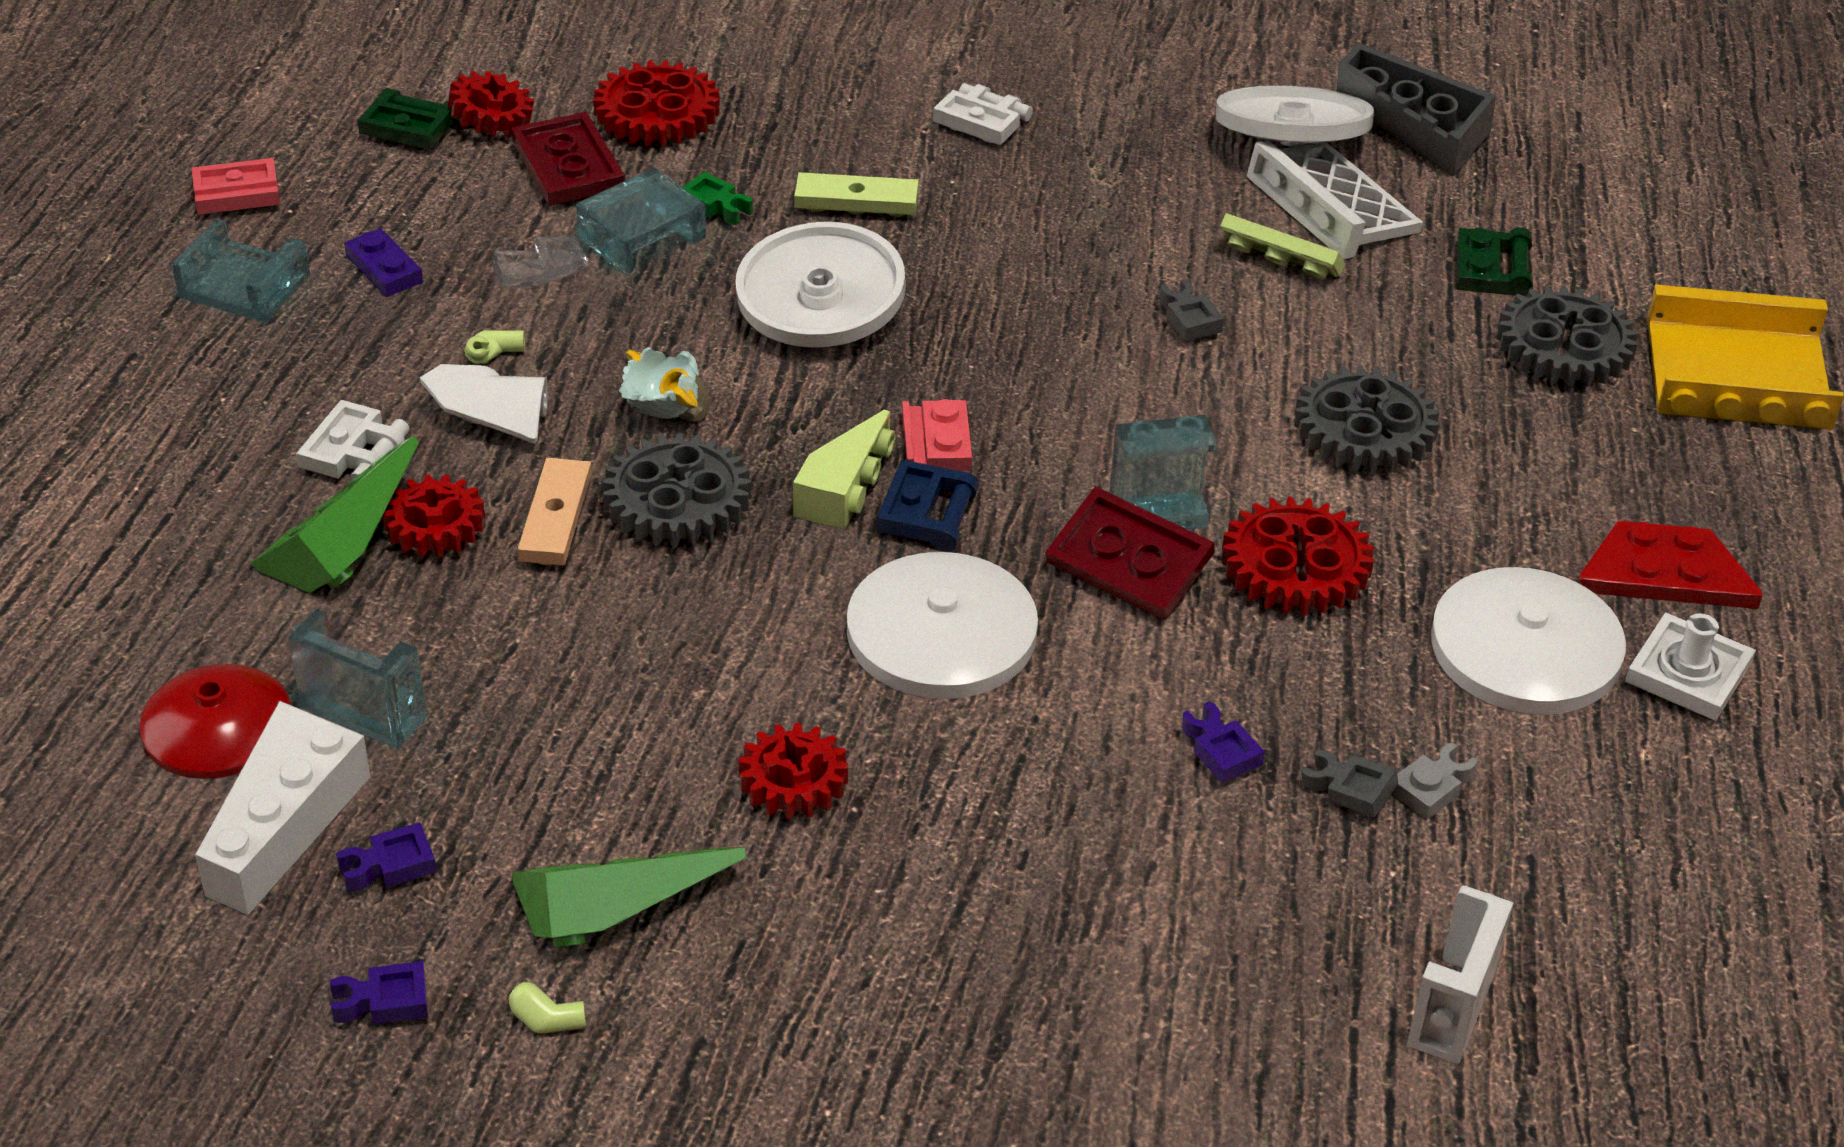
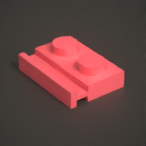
(235, 186)
(938, 434)

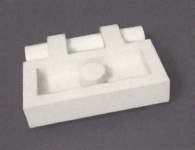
(981, 113)
(341, 440)

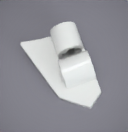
(489, 399)

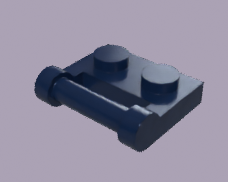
(913, 498)

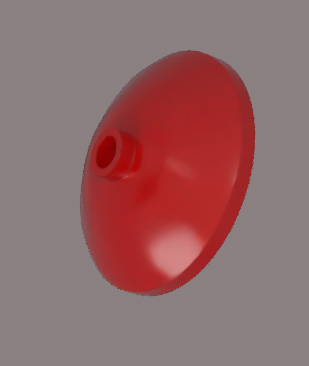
(209, 719)

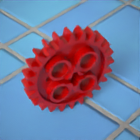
(656, 103)
(1330, 552)

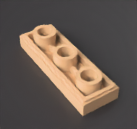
(555, 511)

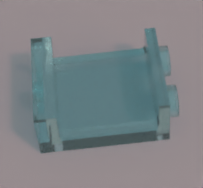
(637, 216)
(239, 275)
(1164, 467)
(356, 688)

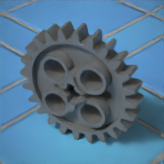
(1598, 345)
(1366, 419)
(676, 489)

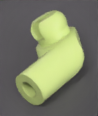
(491, 343)
(541, 1013)

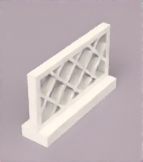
(1327, 210)

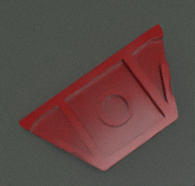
(1669, 566)

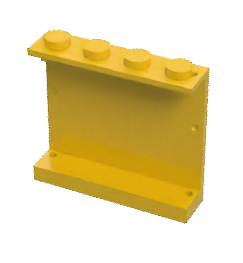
(1740, 357)

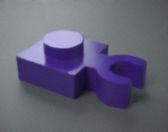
(1221, 747)
(393, 855)
(390, 994)

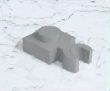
(1432, 785)

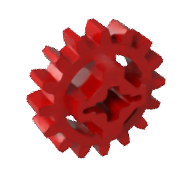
(490, 103)
(434, 515)
(793, 770)

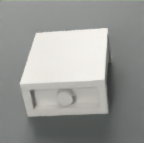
(1453, 999)

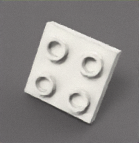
(1691, 664)

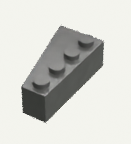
(1419, 106)

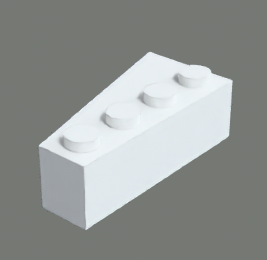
(279, 805)

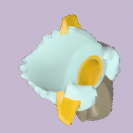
(664, 385)

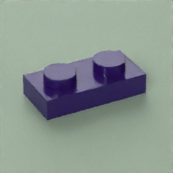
(383, 262)

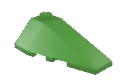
(339, 530)
(592, 897)

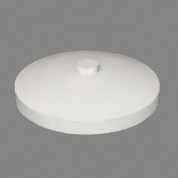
(1294, 114)
(820, 284)
(942, 625)
(1528, 640)

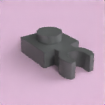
(1190, 315)
(1354, 785)

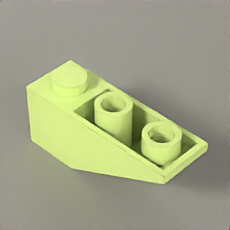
(837, 474)

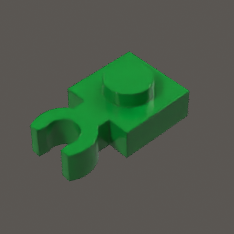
(719, 197)

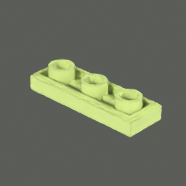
(856, 194)
(1282, 247)

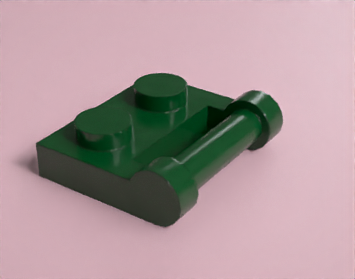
(406, 119)
(1479, 261)

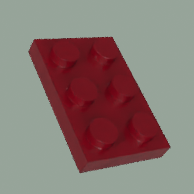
(567, 158)
(1130, 552)

